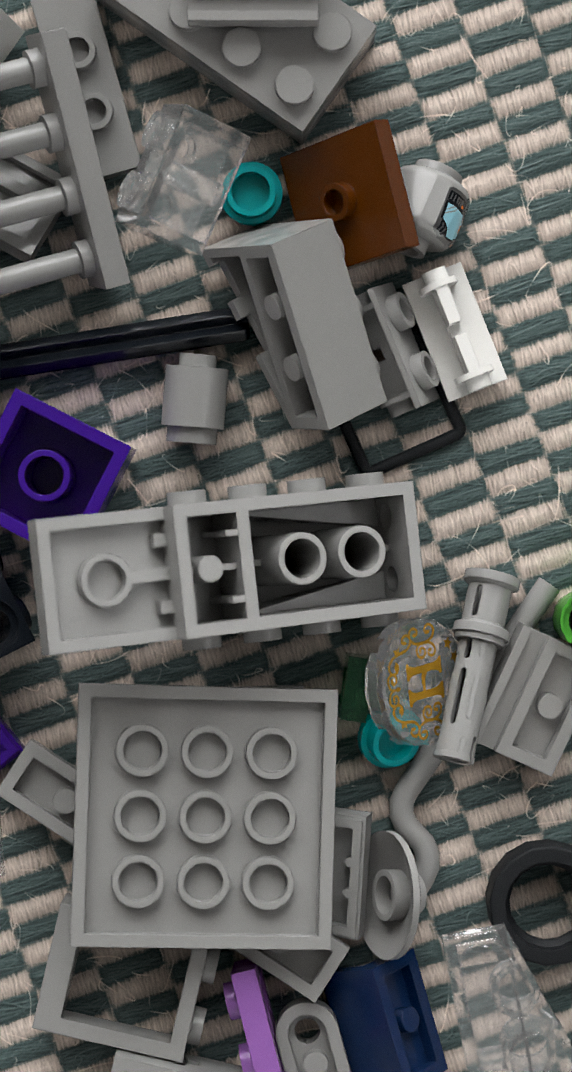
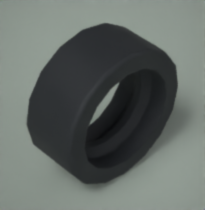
(499, 889)

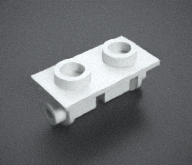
(454, 331)

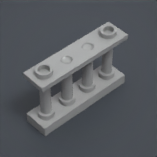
(82, 187)

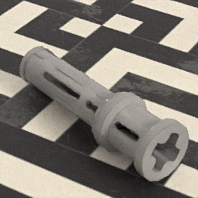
(479, 635)

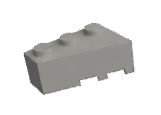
(306, 318)

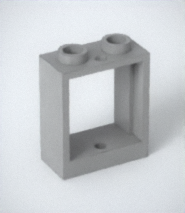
(56, 986)

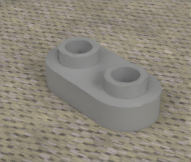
(315, 1054)

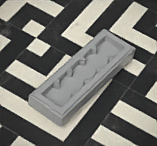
(97, 78)

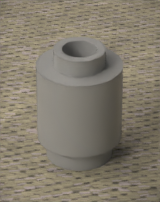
(194, 399)

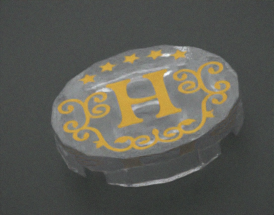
(410, 680)

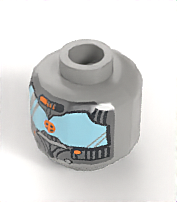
(436, 205)

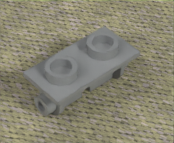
(405, 369)

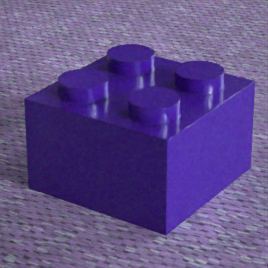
(54, 464)

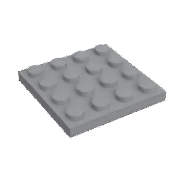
(204, 817)

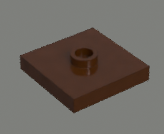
(358, 186)

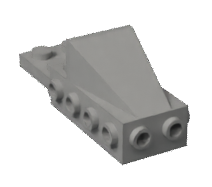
(229, 566)

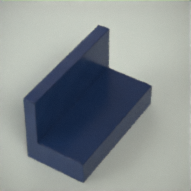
(386, 1017)

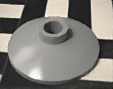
(393, 896)

